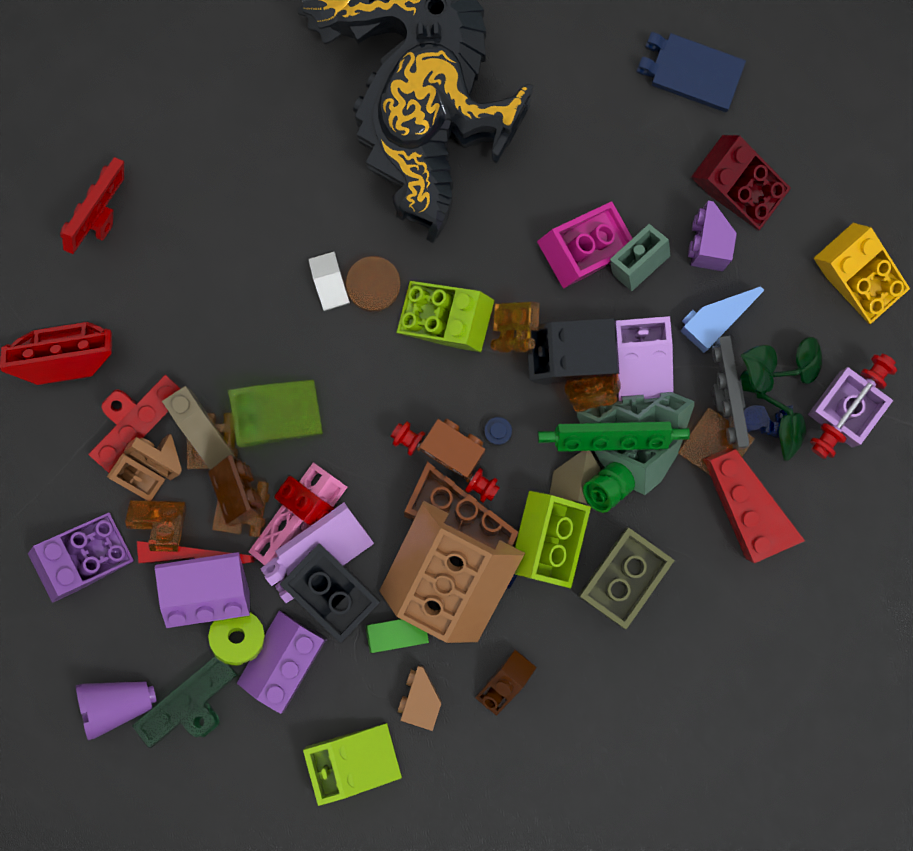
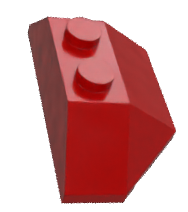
(57, 353)

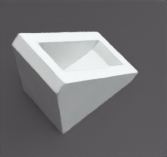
(328, 281)

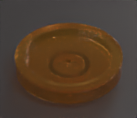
(370, 271)

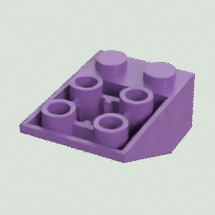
(80, 557)

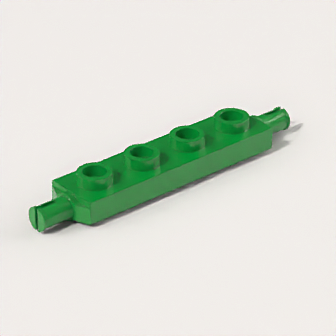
(613, 436)

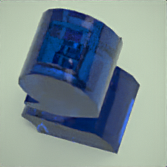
(757, 417)

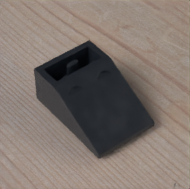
(573, 351)

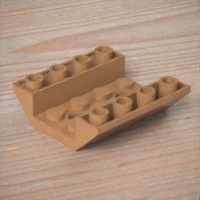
(464, 592)

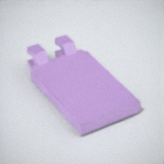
(337, 532)

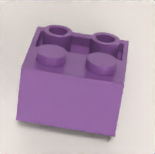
(713, 240)

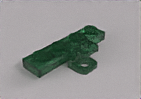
(187, 705)

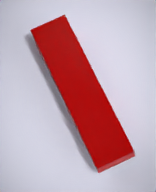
(148, 556)

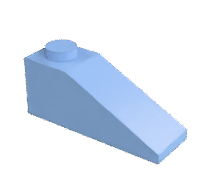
(713, 320)

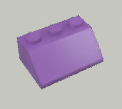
(202, 590)
(282, 663)

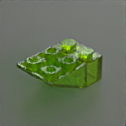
(275, 412)

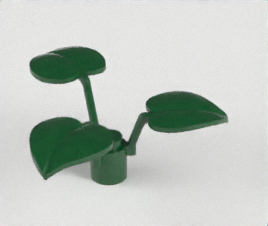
(758, 379)

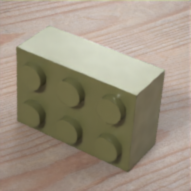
(626, 578)

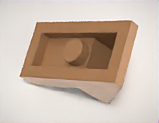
(161, 460)

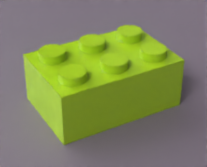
(551, 538)

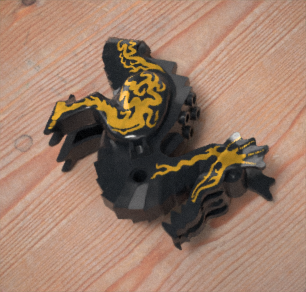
(421, 95)

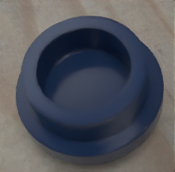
(498, 431)

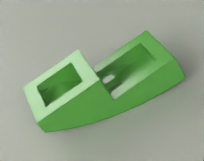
(394, 635)

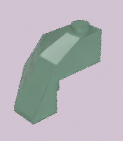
(646, 465)

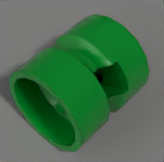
(608, 487)

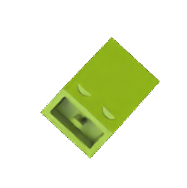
(446, 315)
(352, 764)

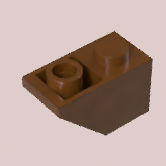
(506, 682)

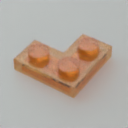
(163, 518)

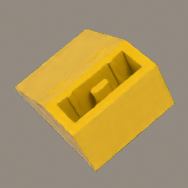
(862, 271)

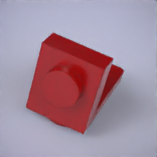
(302, 501)

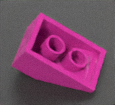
(584, 244)

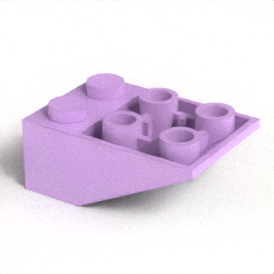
(645, 357)

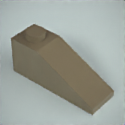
(197, 426)

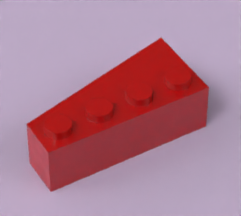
(752, 511)

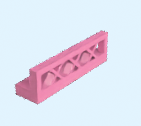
(326, 488)

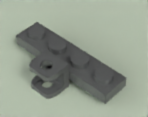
(728, 394)

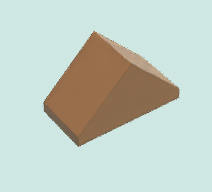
(136, 477)

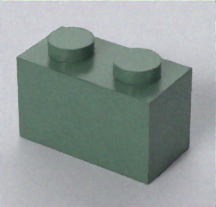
(640, 257)

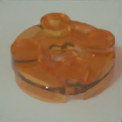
(585, 396)

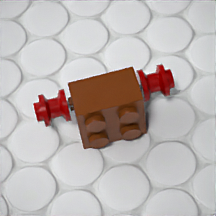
(452, 451)

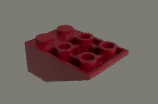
(741, 180)

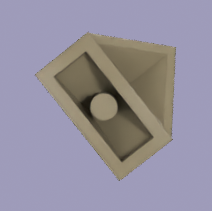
(572, 475)

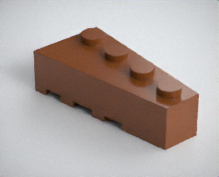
(464, 510)

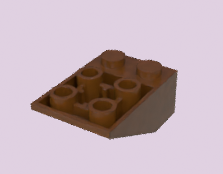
(234, 490)

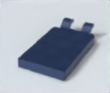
(692, 70)

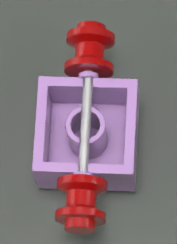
(851, 406)

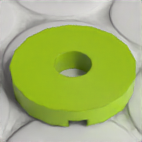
(241, 652)

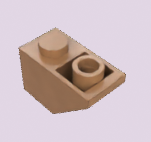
(423, 701)

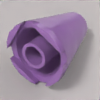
(112, 704)

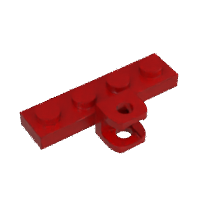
(93, 211)
(131, 420)

